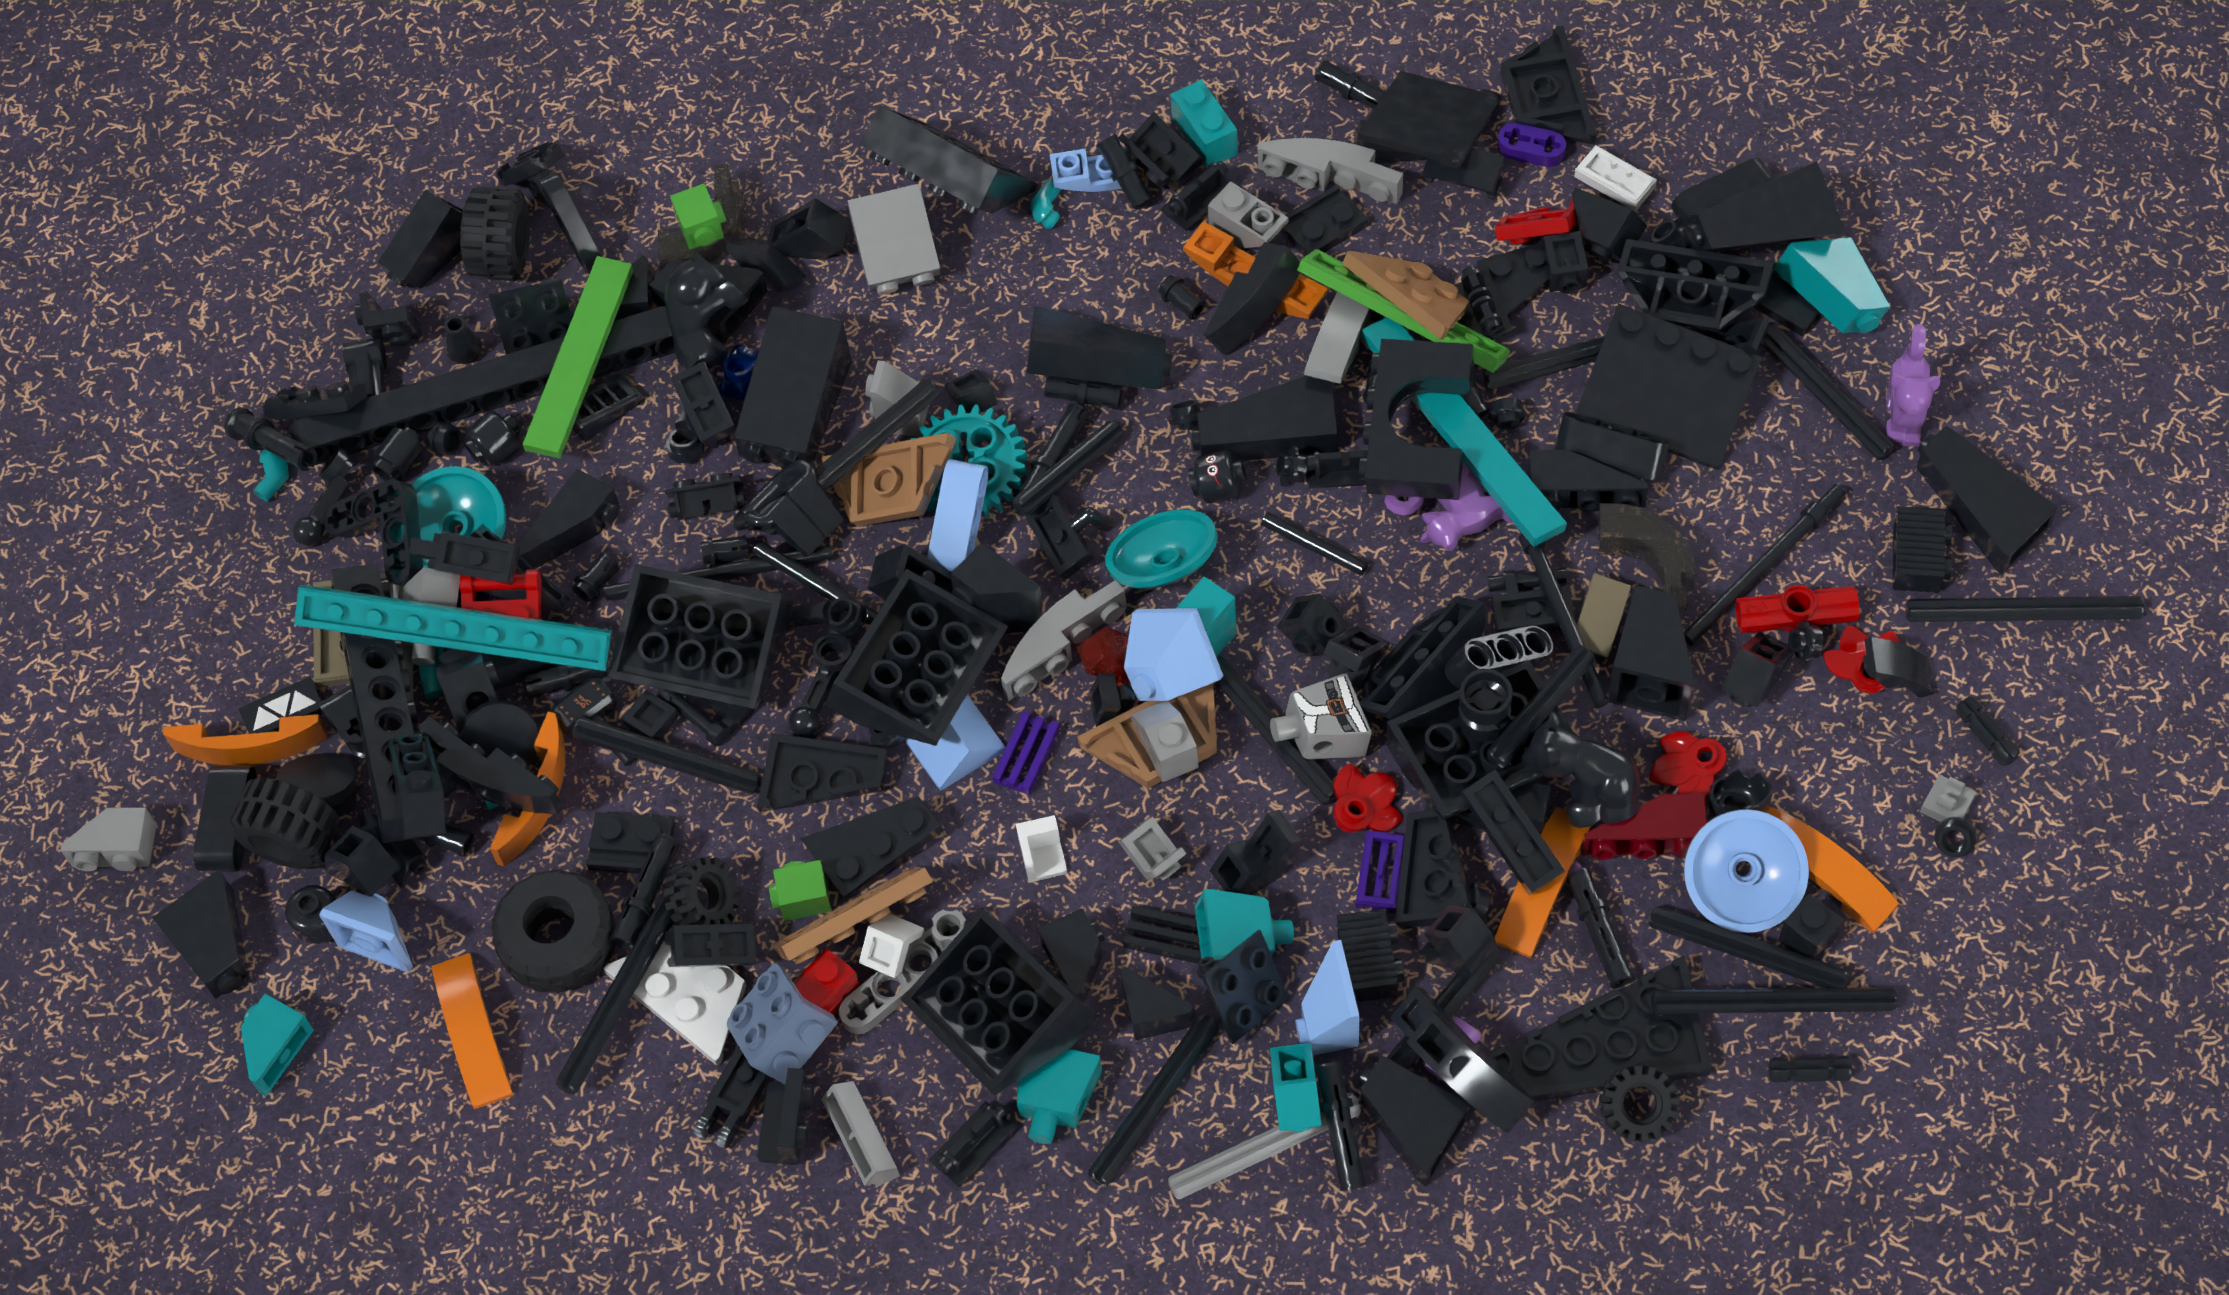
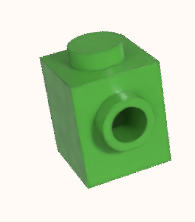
(698, 216)
(800, 890)

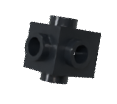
(1311, 624)

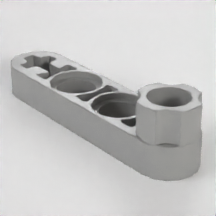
(942, 922)

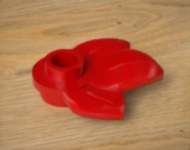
(1848, 660)
(1682, 764)
(1369, 797)

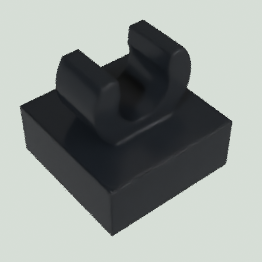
(1108, 699)

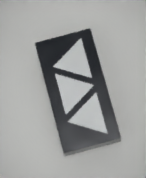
(291, 701)

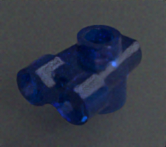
(738, 372)

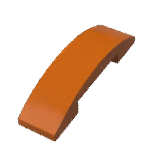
(1220, 258)
(294, 736)
(517, 833)
(1842, 876)
(1528, 914)
(471, 1031)

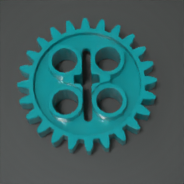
(1001, 456)

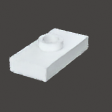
(1615, 178)

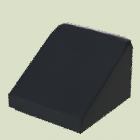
(971, 390)

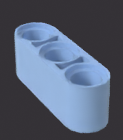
(957, 513)

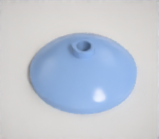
(1770, 888)

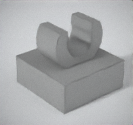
(1947, 799)

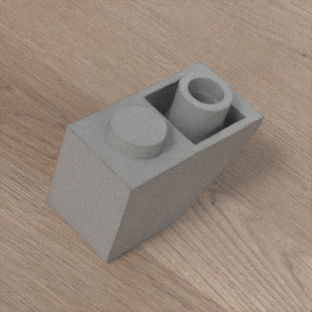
(1245, 217)
(887, 388)
(113, 839)

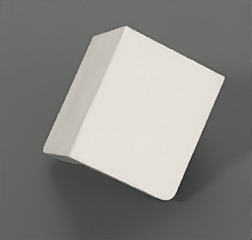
(1041, 848)
(888, 944)

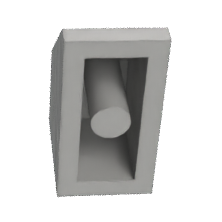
(1166, 740)

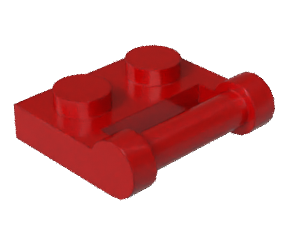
(521, 608)

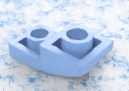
(1081, 173)

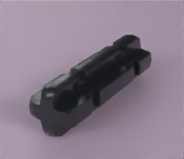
(1987, 731)
(1810, 1069)

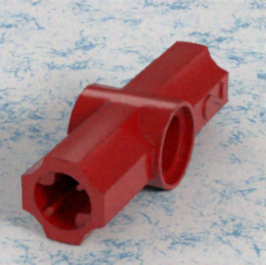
(1819, 608)

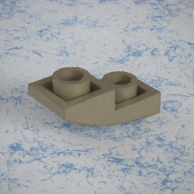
(1602, 613)

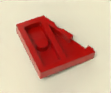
(1537, 222)

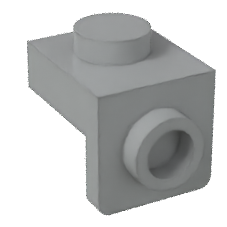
(1152, 850)

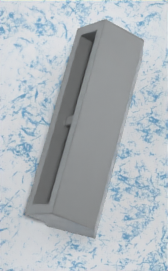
(859, 1134)

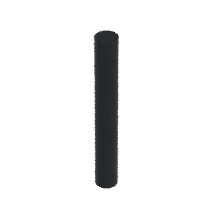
(1314, 543)

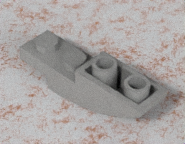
(1319, 161)
(1046, 645)

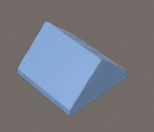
(962, 748)

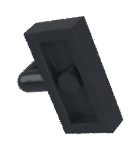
(1061, 534)

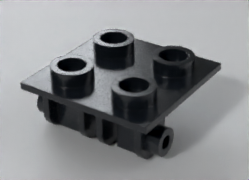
(1485, 310)
(531, 314)
(1243, 986)

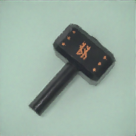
(589, 700)

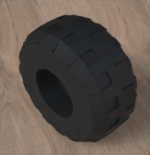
(567, 961)

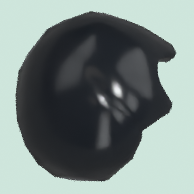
(1740, 793)

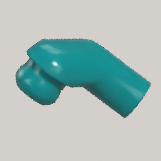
(1042, 206)
(275, 475)
(429, 679)

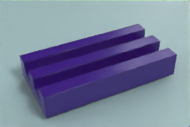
(1037, 726)
(1377, 901)

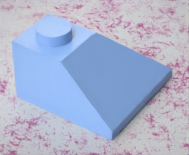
(1169, 654)
(367, 928)
(1330, 1007)

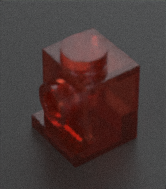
(1105, 654)

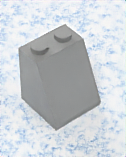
(894, 239)

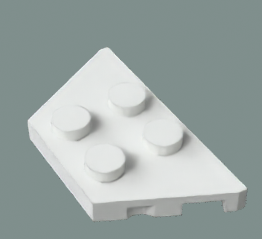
(690, 1000)

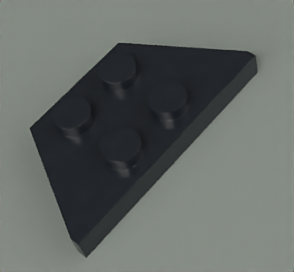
(1547, 89)

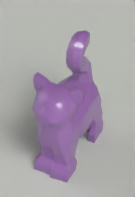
(1910, 392)
(1463, 516)

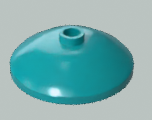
(456, 498)
(1161, 549)

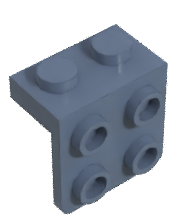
(778, 1025)

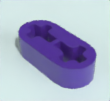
(1531, 145)

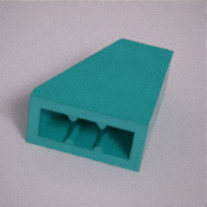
(1835, 282)

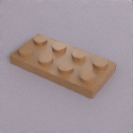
(867, 907)

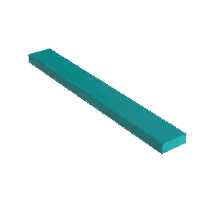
(1480, 451)
(452, 627)

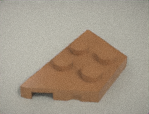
(1412, 289)
(894, 480)
(1122, 748)

